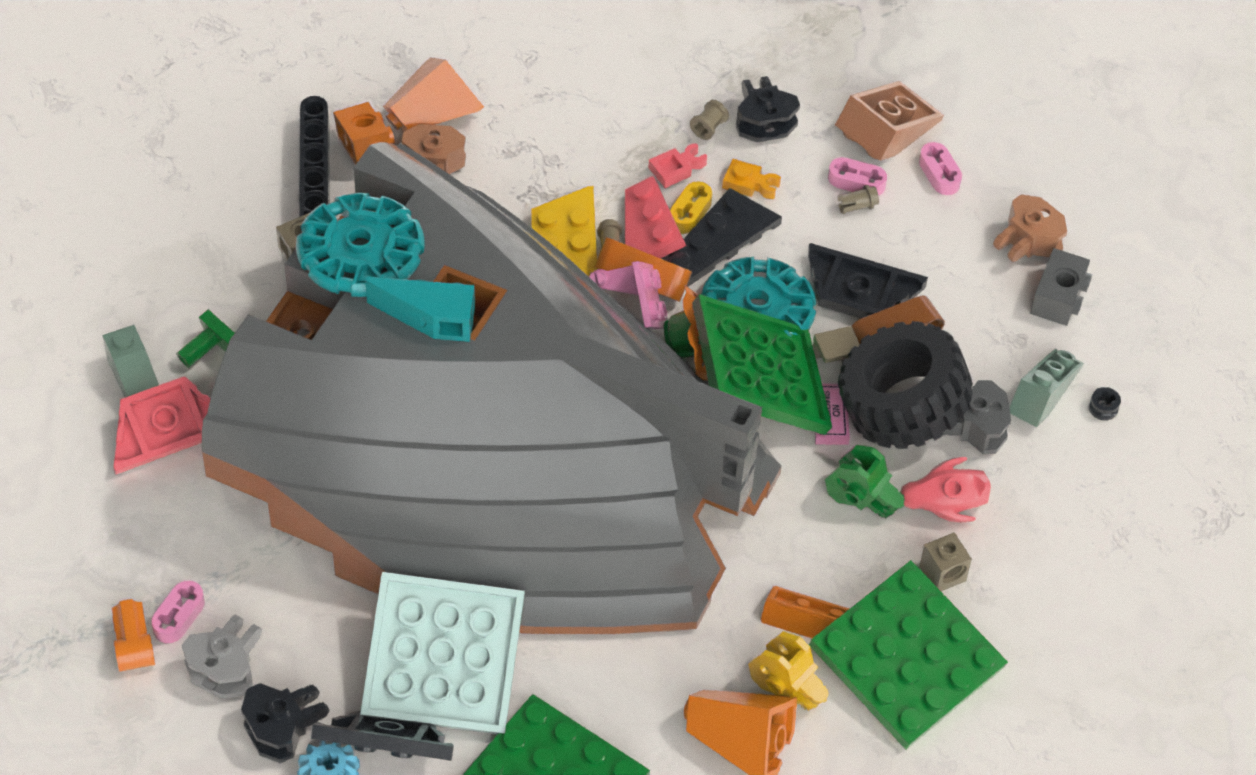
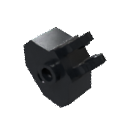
(764, 110)
(276, 720)

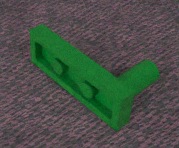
(214, 334)

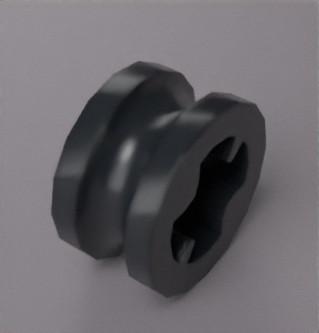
(1110, 396)

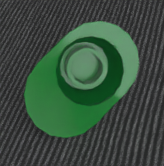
(676, 334)

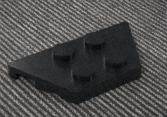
(858, 284)
(397, 736)

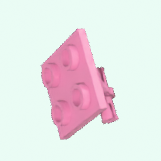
(637, 280)

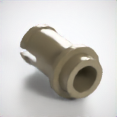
(858, 199)
(610, 229)

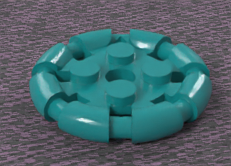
(359, 259)
(769, 288)

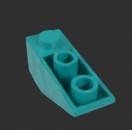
(432, 308)

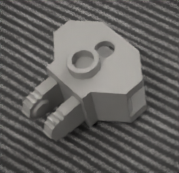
(222, 658)

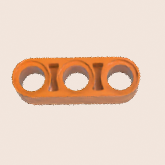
(619, 255)

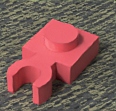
(674, 167)

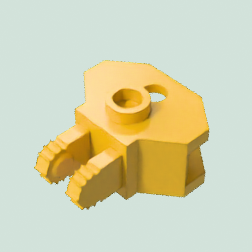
(789, 671)

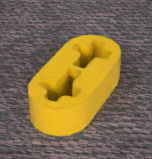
(696, 210)

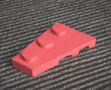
(650, 221)

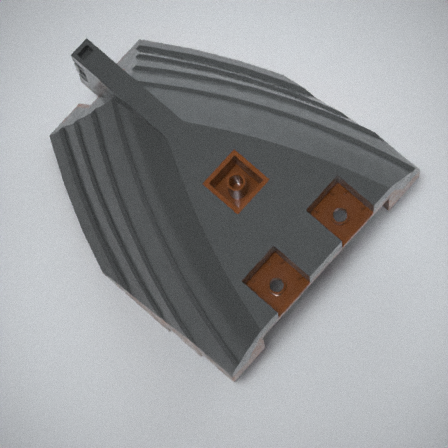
(530, 460)

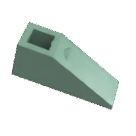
(1044, 386)

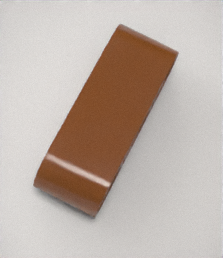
(915, 309)

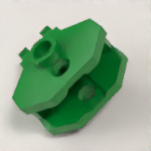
(866, 482)

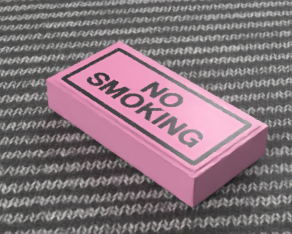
(839, 417)

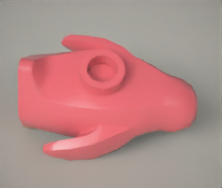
(948, 491)

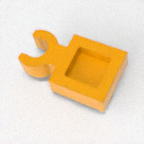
(747, 178)

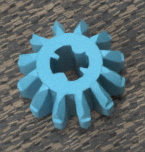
(328, 756)

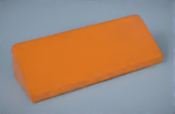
(799, 612)

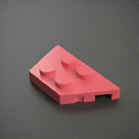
(159, 423)

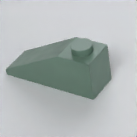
(129, 361)

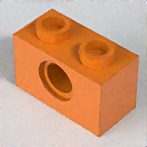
(359, 128)

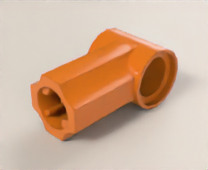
(133, 643)

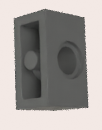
(1060, 287)

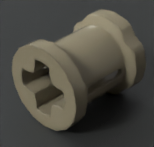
(706, 123)

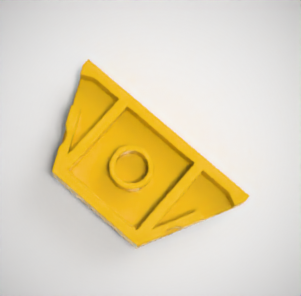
(570, 226)

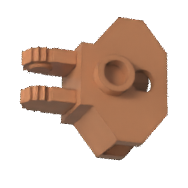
(443, 150)
(1030, 230)

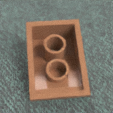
(887, 119)

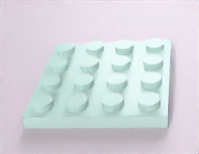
(443, 653)

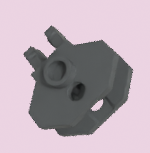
(985, 419)

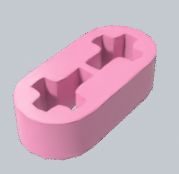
(935, 170)
(856, 175)
(182, 614)

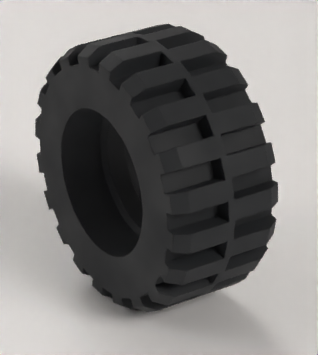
(915, 413)

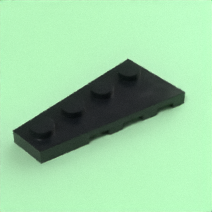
(722, 232)

